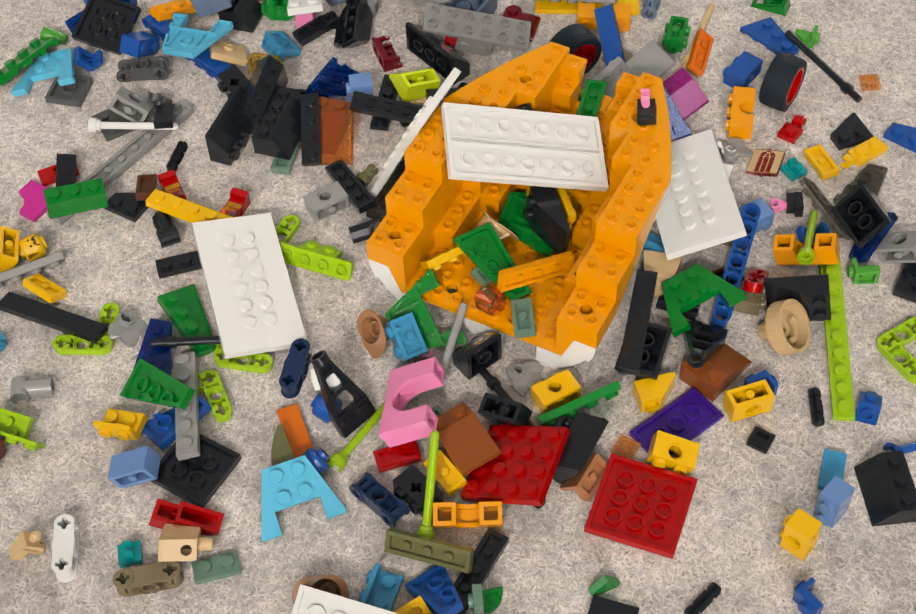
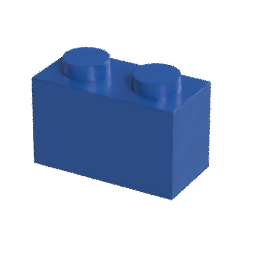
(139, 44)
(742, 70)

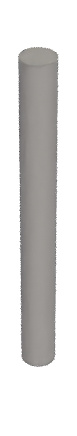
(453, 336)

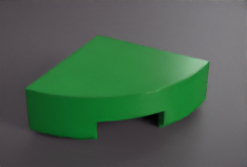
(603, 585)
(492, 599)

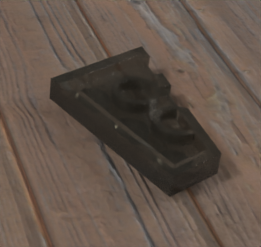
(871, 176)

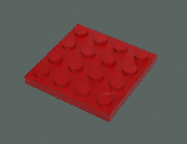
(522, 469)
(641, 506)

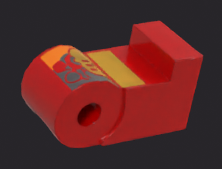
(170, 184)
(237, 203)

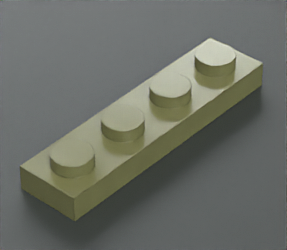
(429, 550)

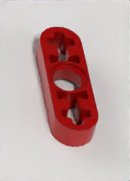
(755, 280)

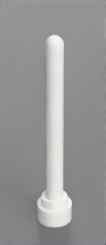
(96, 125)

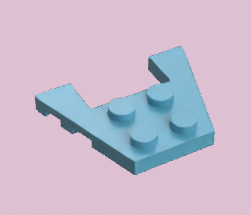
(189, 41)
(46, 67)
(291, 485)

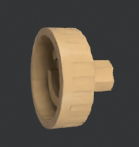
(785, 320)

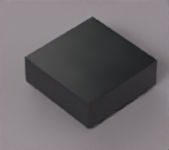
(760, 440)

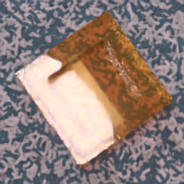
(869, 82)
(626, 447)

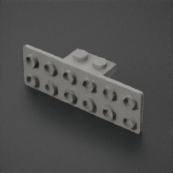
(476, 30)
(649, 59)

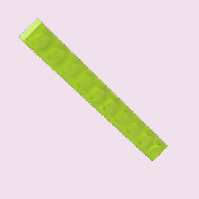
(838, 349)

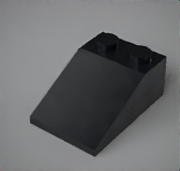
(861, 215)
(547, 217)
(809, 290)
(655, 350)

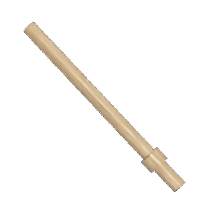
(703, 24)

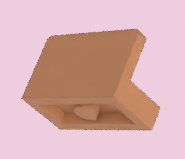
(589, 478)

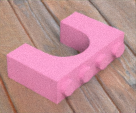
(403, 384)

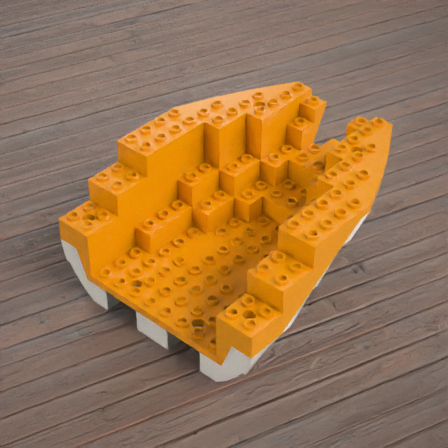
(606, 238)

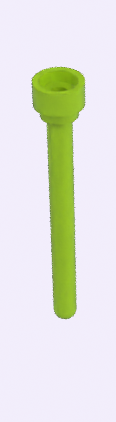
(806, 253)
(340, 458)
(426, 528)

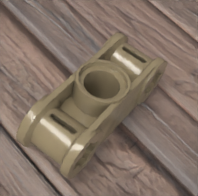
(148, 578)

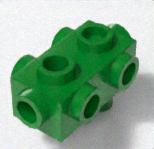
(676, 34)

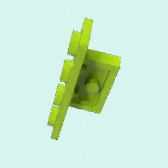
(318, 259)
(17, 428)

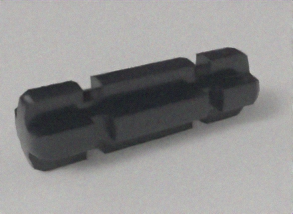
(177, 156)
(816, 407)
(704, 599)

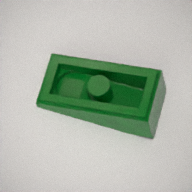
(775, 6)

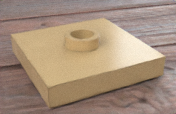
(228, 53)

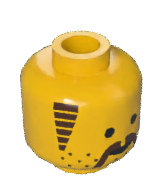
(32, 247)

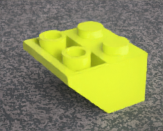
(413, 83)

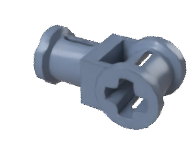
(652, 5)

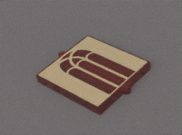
(765, 162)

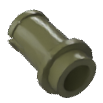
(365, 176)

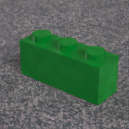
(75, 198)

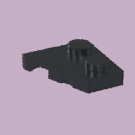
(850, 133)
(126, 206)

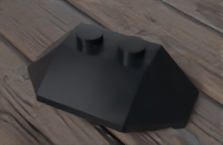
(355, 25)

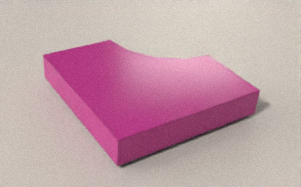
(34, 201)

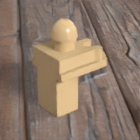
(27, 543)

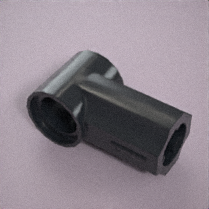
(363, 230)
(166, 232)

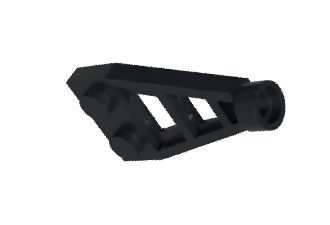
(697, 345)
(356, 412)

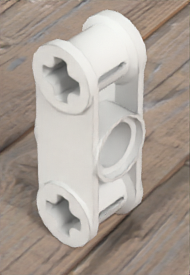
(65, 548)

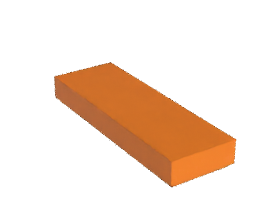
(700, 52)
(295, 429)

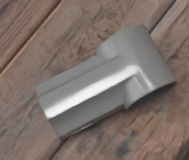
(24, 388)

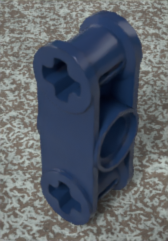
(295, 368)
(389, 508)

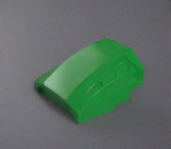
(275, 9)

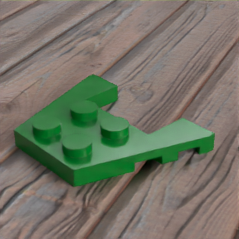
(513, 219)
(693, 288)
(414, 303)

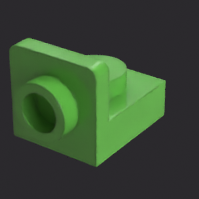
(807, 37)
(863, 274)

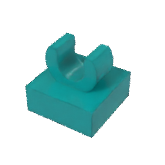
(793, 169)
(129, 553)

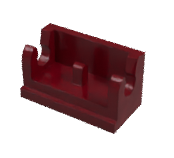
(386, 54)

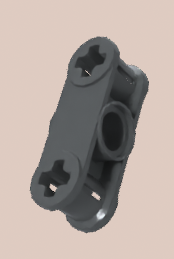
(142, 69)

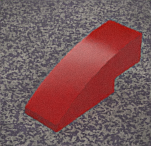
(187, 515)

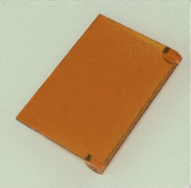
(337, 136)

